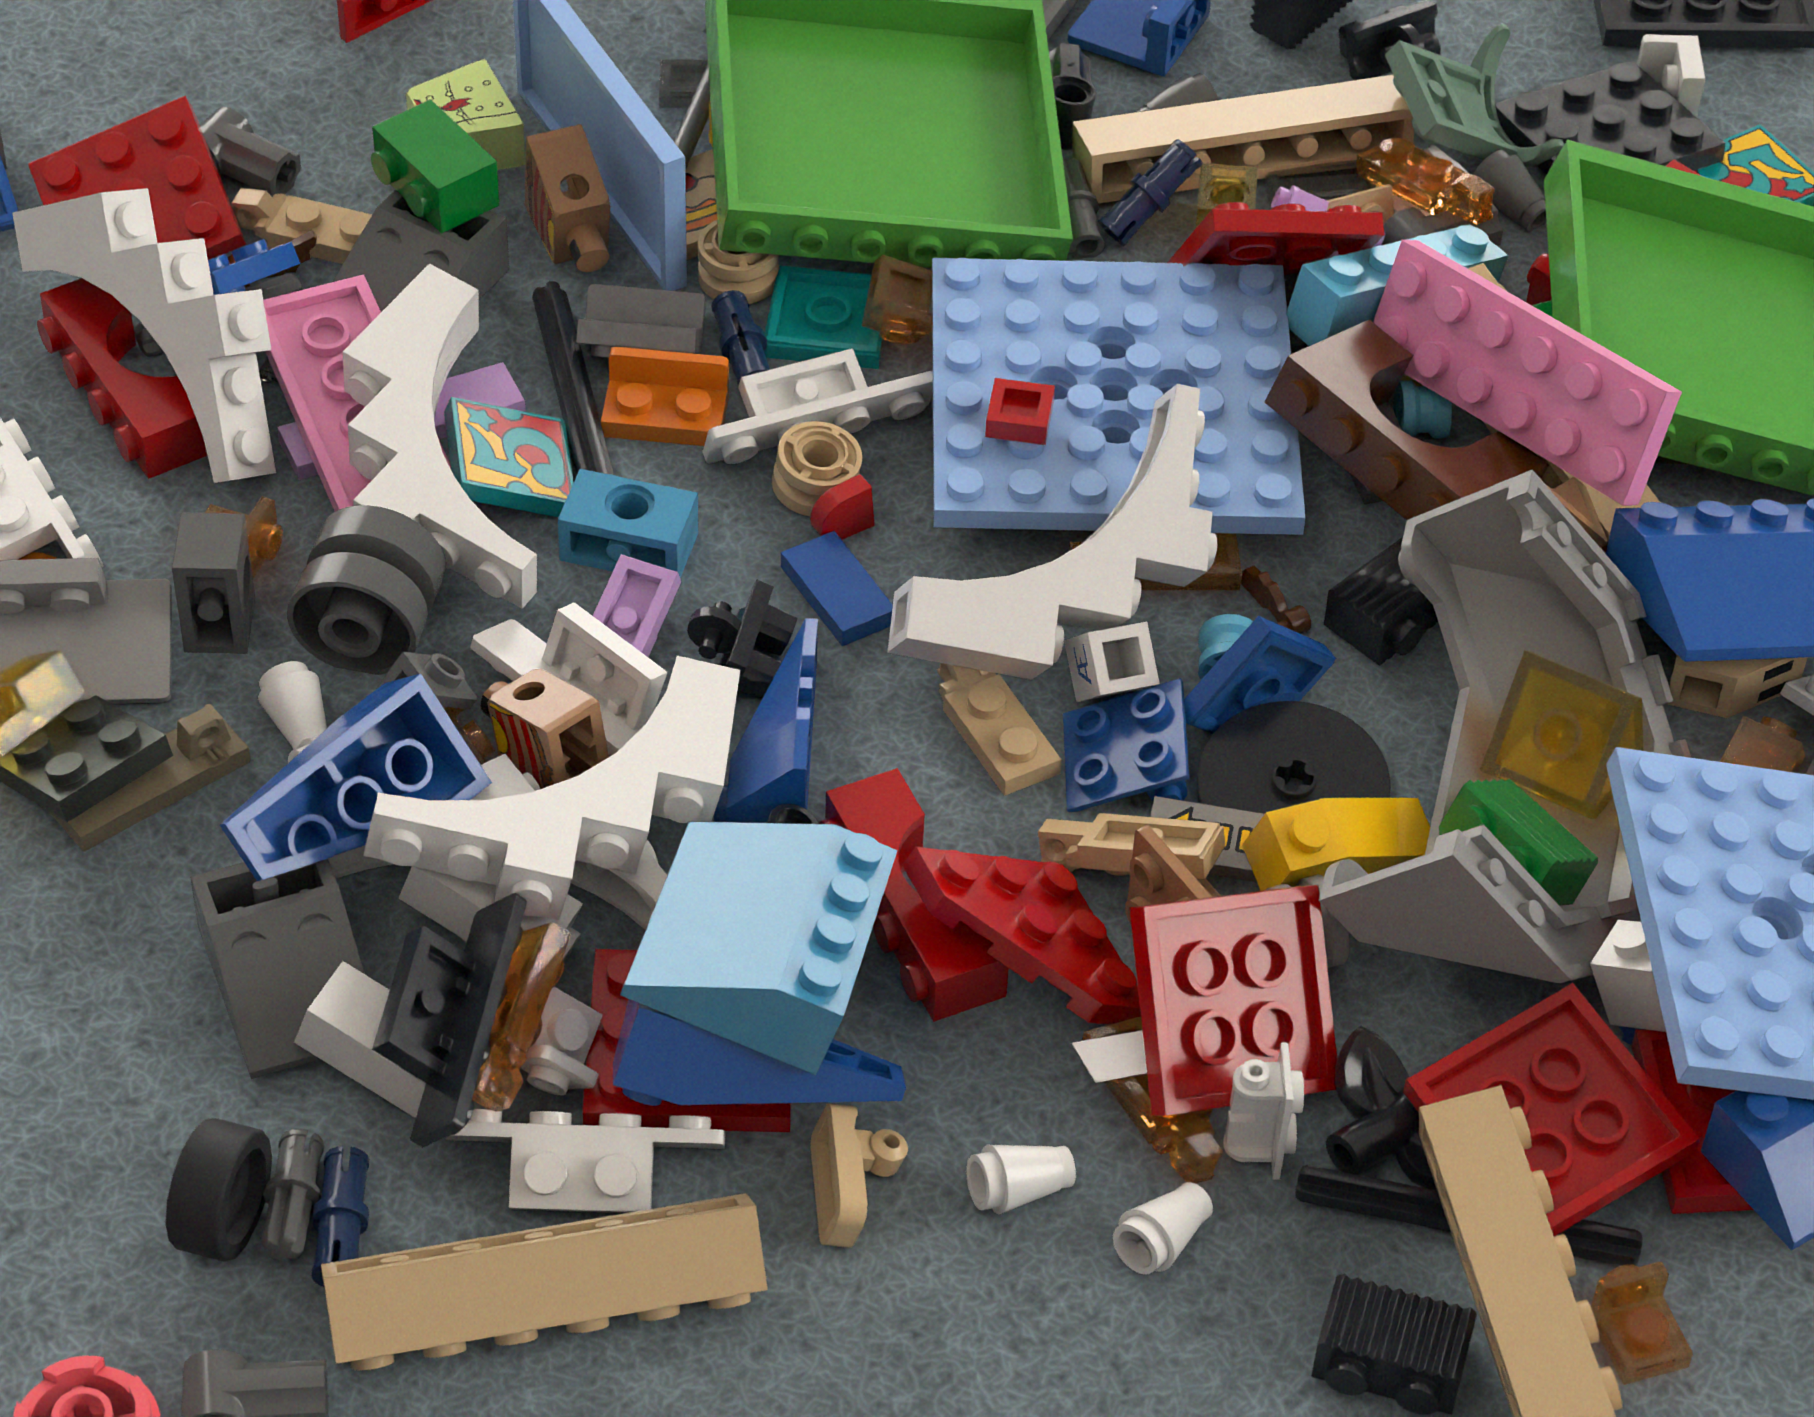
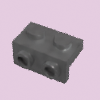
(642, 320)

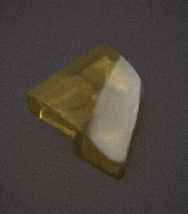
(33, 695)

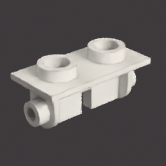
(1263, 1111)

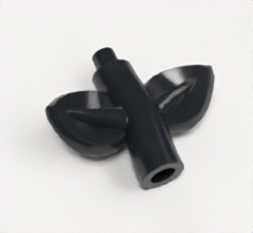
(1387, 1124)

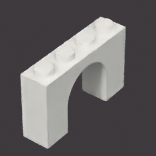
(349, 1008)

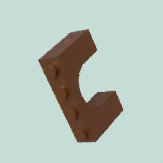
(1333, 400)

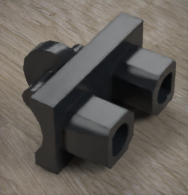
(1370, 40)
(757, 624)

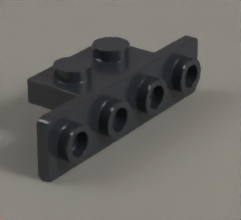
(445, 1011)

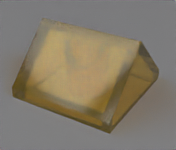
(1561, 734)

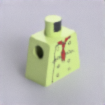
(480, 108)

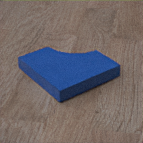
(1259, 668)

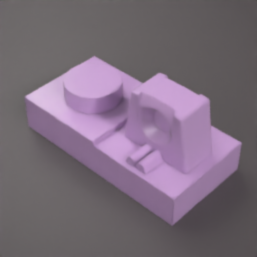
(637, 601)

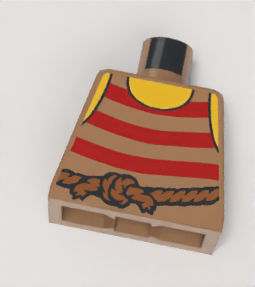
(572, 221)
(546, 726)

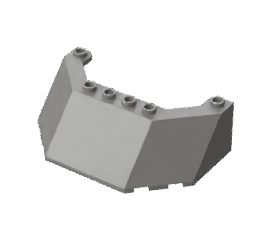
(1505, 579)

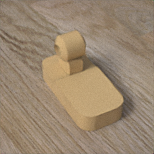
(838, 1165)

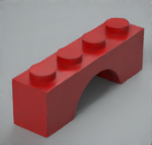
(148, 413)
(938, 963)

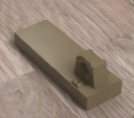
(202, 753)

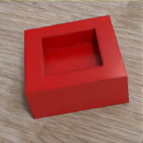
(1020, 411)

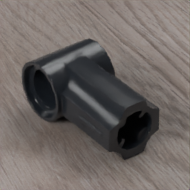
(1072, 89)

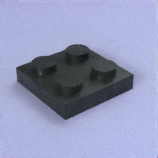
(83, 757)

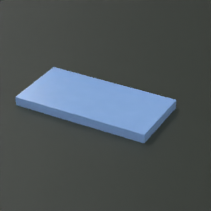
(574, 82)

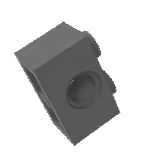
(213, 583)

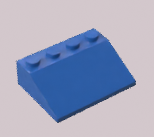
(1722, 576)

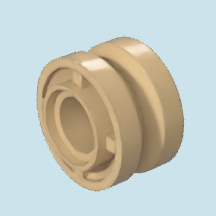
(734, 270)
(811, 461)

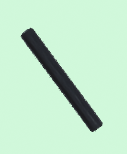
(571, 379)
(1424, 1208)

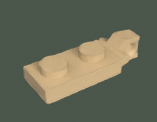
(288, 217)
(997, 728)
(1110, 841)

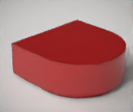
(844, 508)

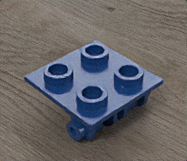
(1127, 747)

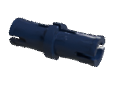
(1150, 192)
(736, 321)
(341, 1211)

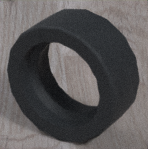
(218, 1189)

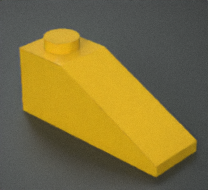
(1317, 833)

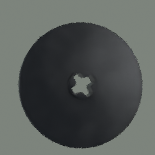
(1269, 743)

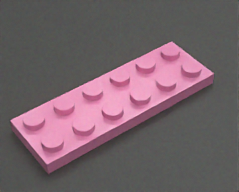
(307, 347)
(1526, 372)

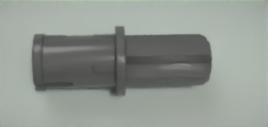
(1083, 209)
(291, 1194)

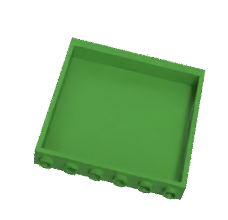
(886, 130)
(1699, 292)

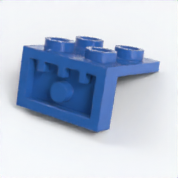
(1140, 31)

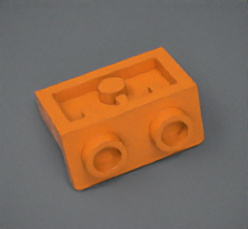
(664, 395)

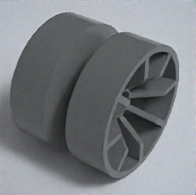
(366, 589)

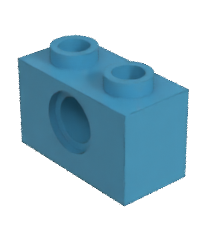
(629, 518)

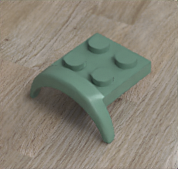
(1457, 101)

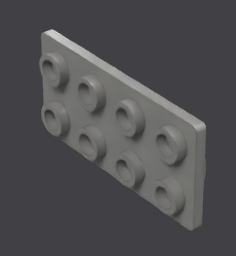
(106, 629)

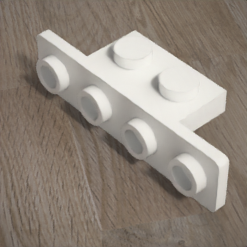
(812, 390)
(26, 510)
(587, 657)
(585, 1165)

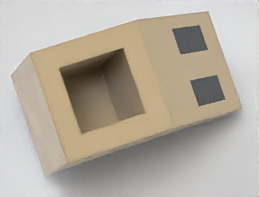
(1730, 685)

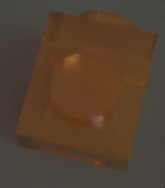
(899, 301)
(1764, 745)

